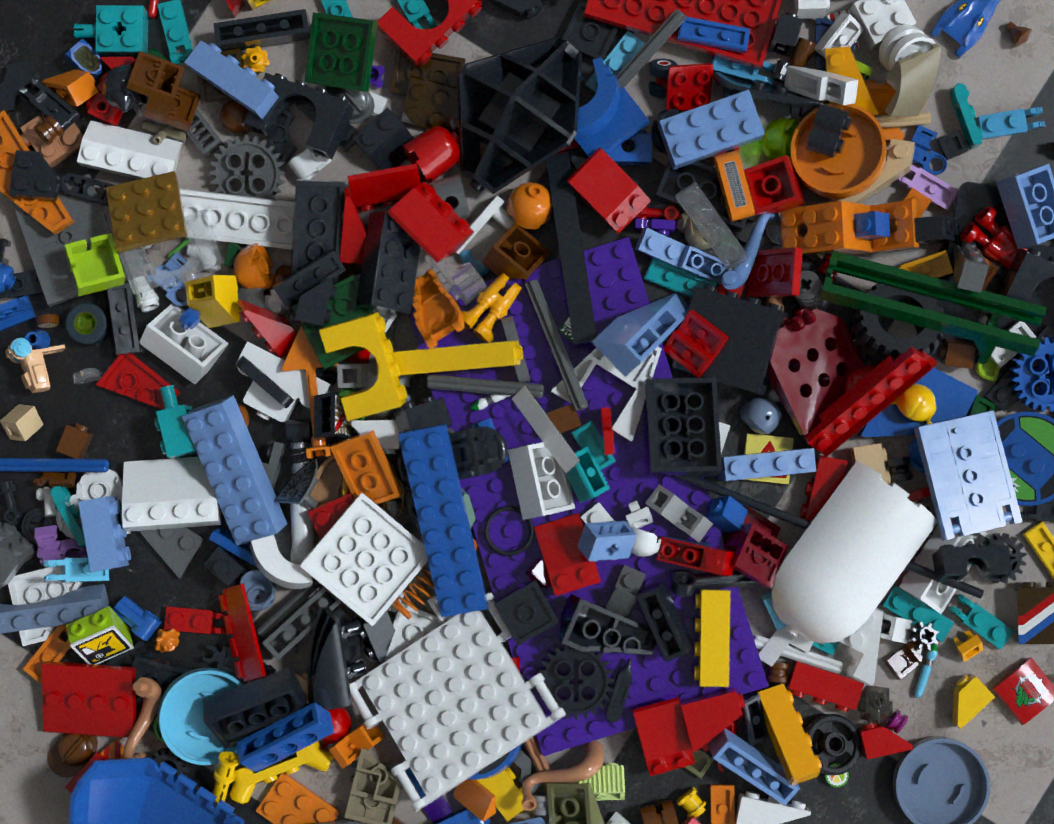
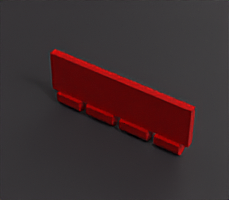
(241, 625)

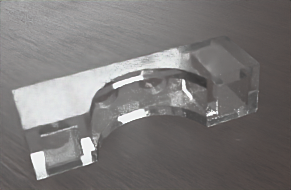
(463, 278)

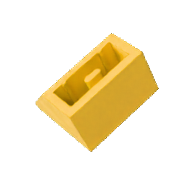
(215, 299)

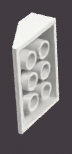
(167, 495)

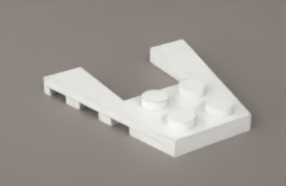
(630, 416)

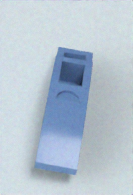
(680, 255)

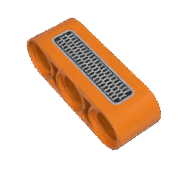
(734, 185)

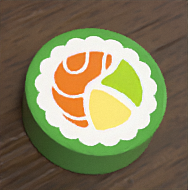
(837, 780)

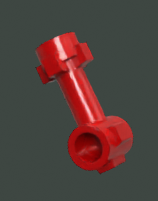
(669, 213)

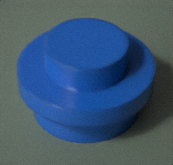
(190, 318)

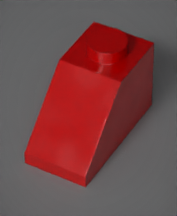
(880, 741)

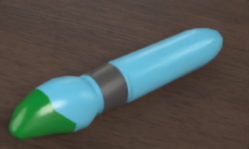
(925, 671)

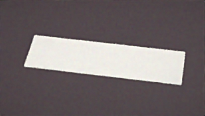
(545, 429)

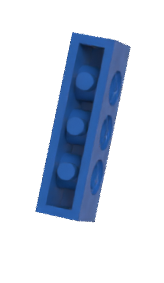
(285, 737)

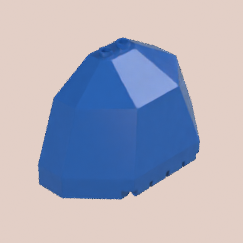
(144, 794)

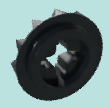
(36, 515)

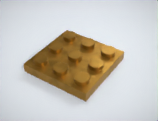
(146, 211)

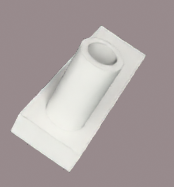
(493, 210)

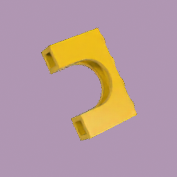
(368, 333)

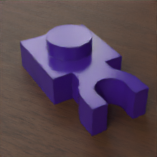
(661, 226)

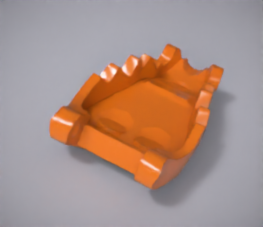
(435, 309)

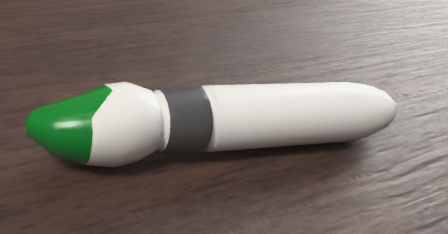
(484, 402)

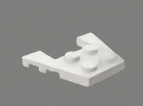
(864, 640)

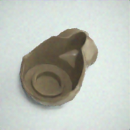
(692, 234)

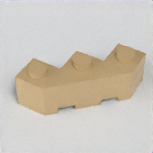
(898, 164)

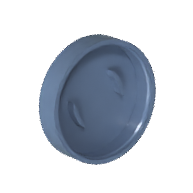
(941, 782)

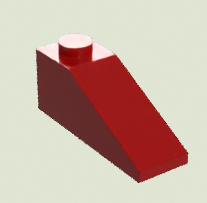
(353, 232)

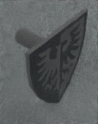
(300, 486)

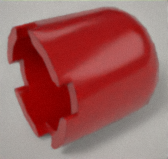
(433, 152)

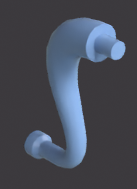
(737, 276)

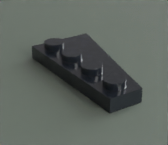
(1001, 391)

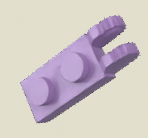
(931, 186)

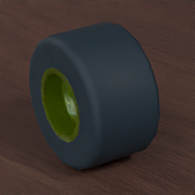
(82, 317)

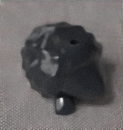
(116, 92)

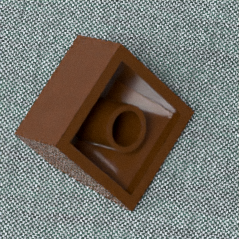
(516, 254)

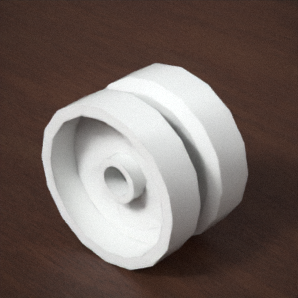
(902, 43)

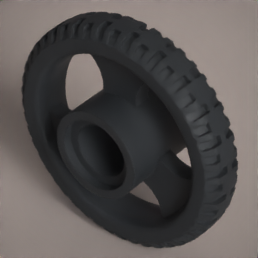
(852, 747)

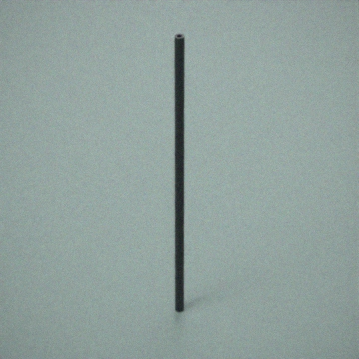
(803, 523)

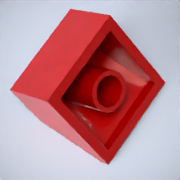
(774, 186)

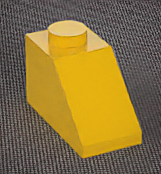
(969, 699)

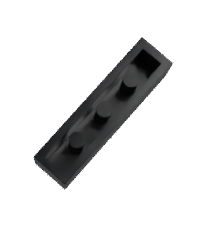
(263, 30)

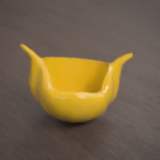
(917, 403)

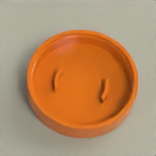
(848, 172)

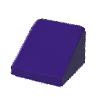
(437, 809)

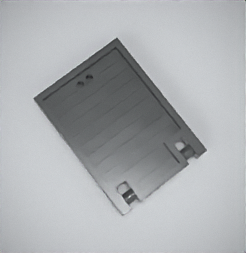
(48, 249)

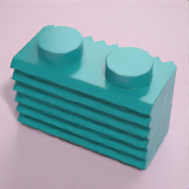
(586, 476)

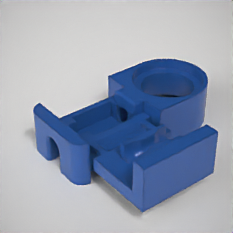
(922, 139)

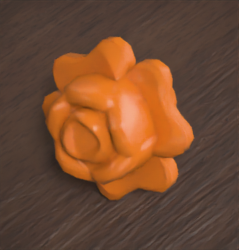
(167, 640)

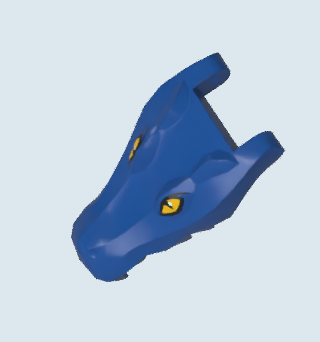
(965, 22)

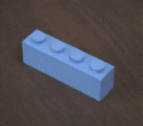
(232, 79)
(767, 464)
(752, 765)

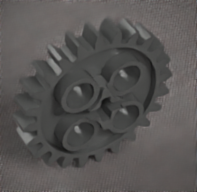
(269, 172)

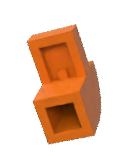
(350, 746)

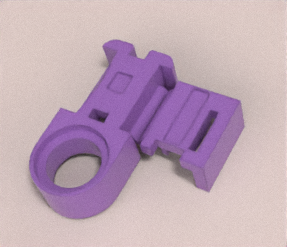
(50, 549)

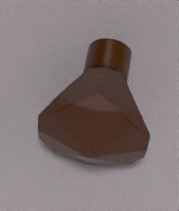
(1018, 34)
(282, 272)

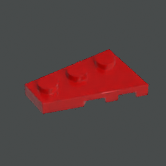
(135, 379)

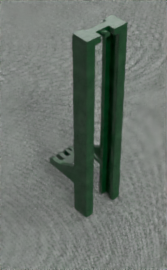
(985, 336)

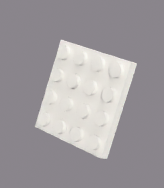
(366, 559)

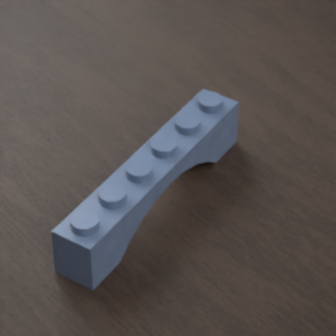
(54, 611)

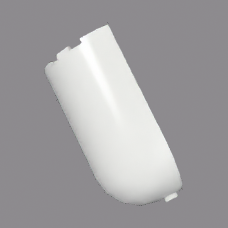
(849, 557)

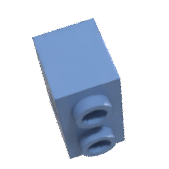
(607, 540)

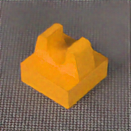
(969, 648)

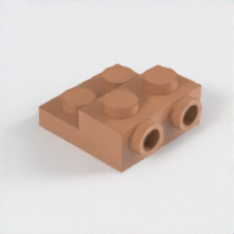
(62, 146)

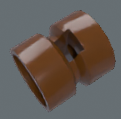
(662, 814)

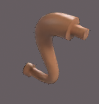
(151, 694)
(584, 770)

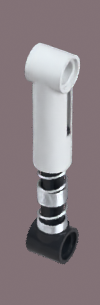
(302, 529)

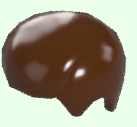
(233, 116)

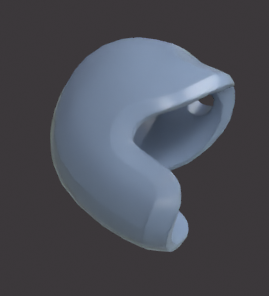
(754, 413)
(258, 586)

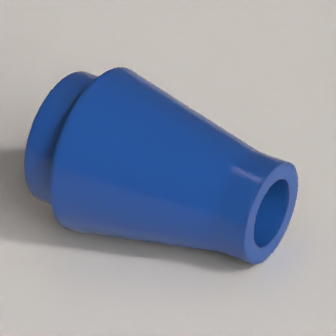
(42, 340)

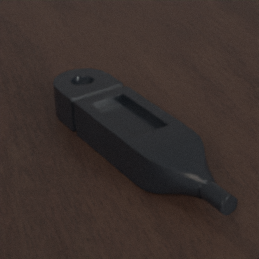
(619, 693)

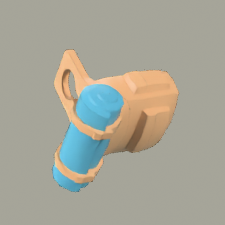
(32, 363)

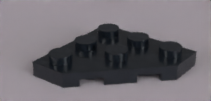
(159, 670)

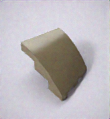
(913, 81)
(372, 792)

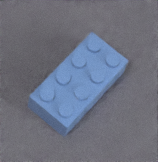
(711, 129)

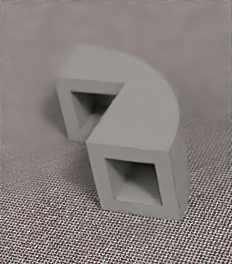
(678, 513)

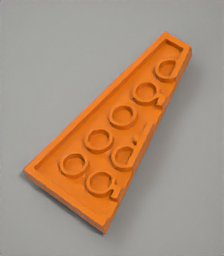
(49, 213)

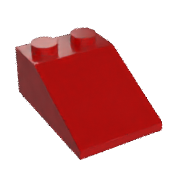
(608, 191)
(563, 559)
(663, 736)

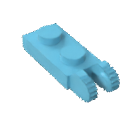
(75, 571)

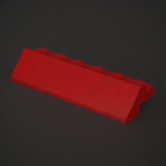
(868, 399)

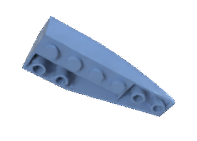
(640, 332)

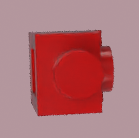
(110, 115)

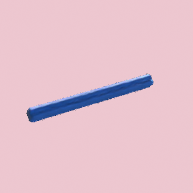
(53, 465)

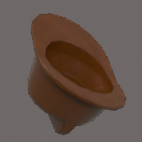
(71, 753)

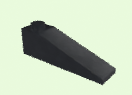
(599, 629)

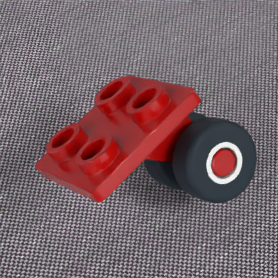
(681, 85)

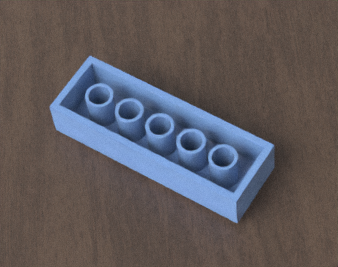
(234, 470)

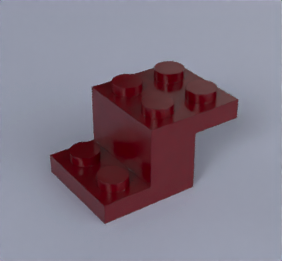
(757, 548)

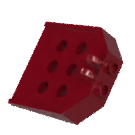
(795, 337)

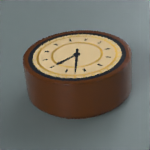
(47, 321)

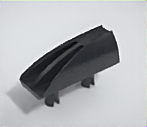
(326, 664)

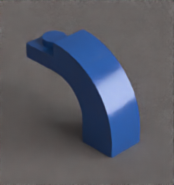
(604, 105)

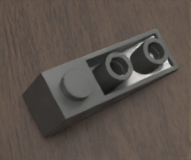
(969, 267)

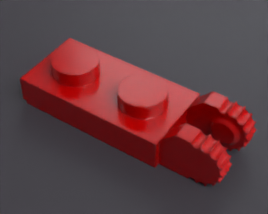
(193, 620)

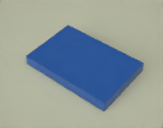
(626, 123)

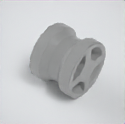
(542, 804)

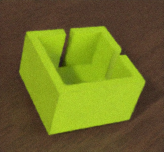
(95, 268)

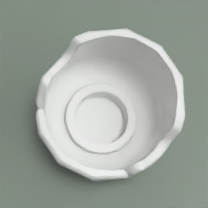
(645, 543)

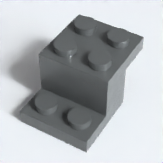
(14, 551)

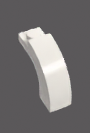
(276, 567)

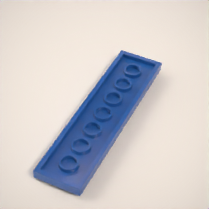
(443, 520)

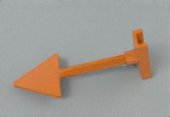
(303, 357)

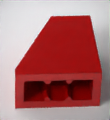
(710, 715)

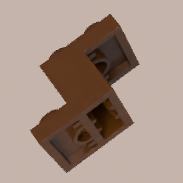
(161, 83)

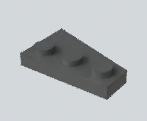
(175, 546)

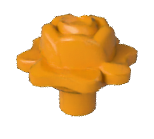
(255, 59)

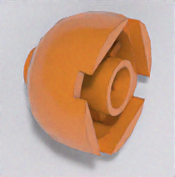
(530, 205)
(253, 268)

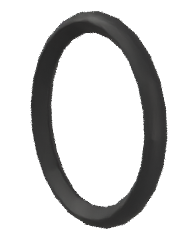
(496, 549)

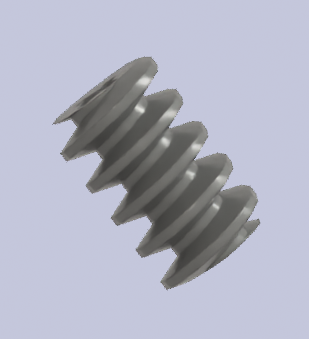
(810, 291)

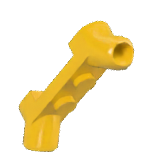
(246, 779)

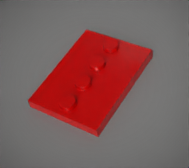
(88, 699)

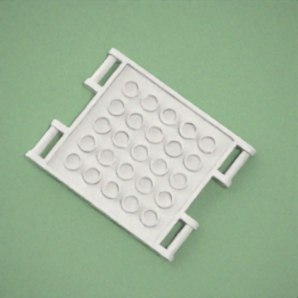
(454, 703)

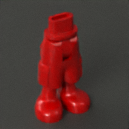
(1001, 247)

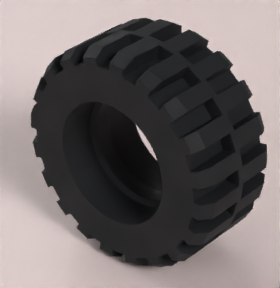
(877, 343)

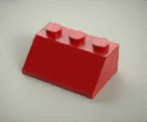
(383, 186)
(431, 222)

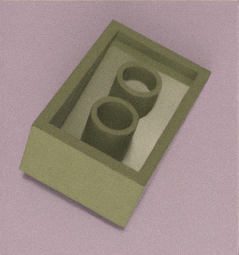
(572, 804)

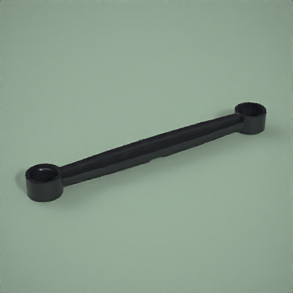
(706, 582)

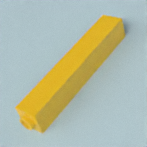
(458, 358)

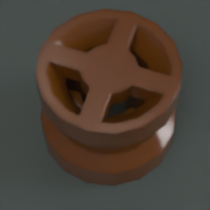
(48, 129)
(778, 672)

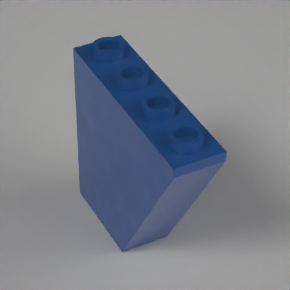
(951, 399)

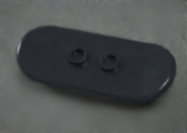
(760, 90)
(474, 451)

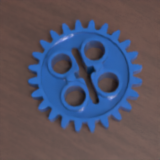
(1027, 377)

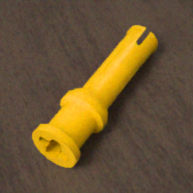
(224, 774)

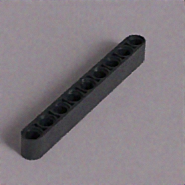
(571, 249)

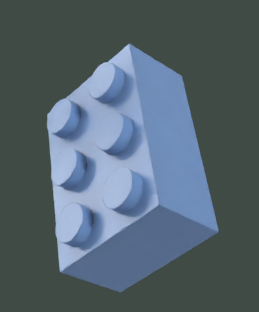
(1029, 205)
(104, 533)

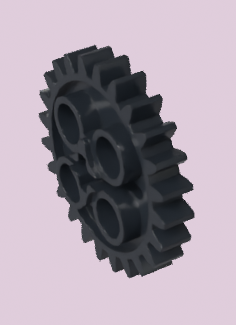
(597, 680)

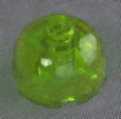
(778, 138)

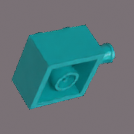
(111, 21)
(169, 421)

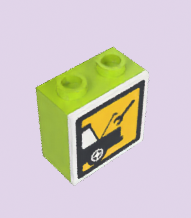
(99, 636)

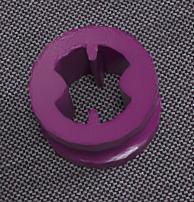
(897, 721)

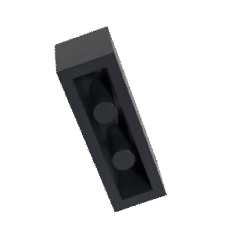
(664, 621)

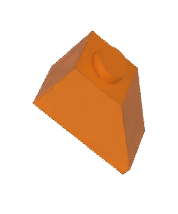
(72, 86)

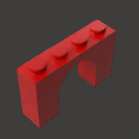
(419, 43)

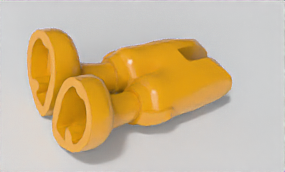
(498, 307)

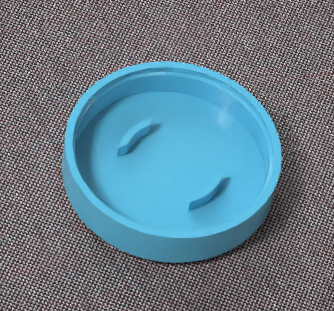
(182, 716)

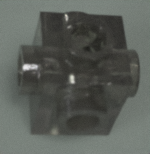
(874, 704)

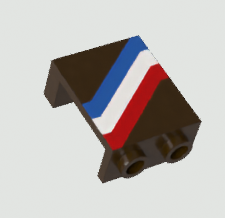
(1035, 613)

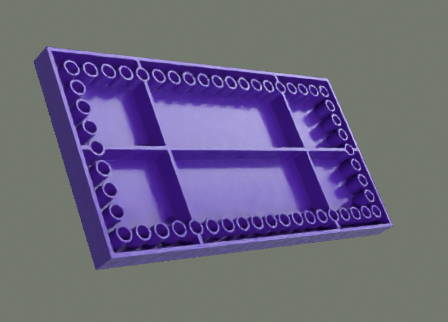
(614, 291)

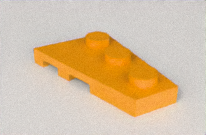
(842, 62)

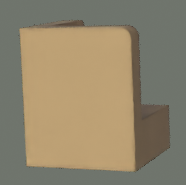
(21, 422)

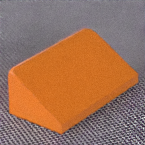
(476, 799)

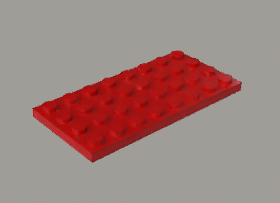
(649, 15)

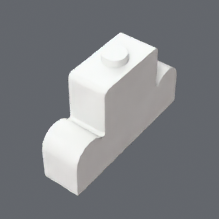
(290, 381)

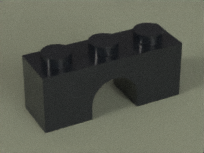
(991, 562)

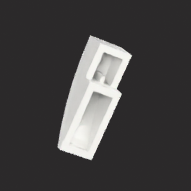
(821, 85)

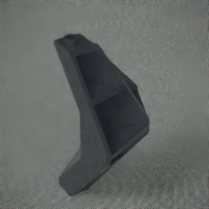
(517, 111)

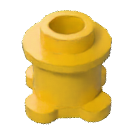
(691, 803)

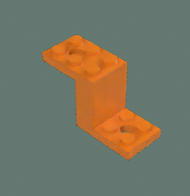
(833, 228)

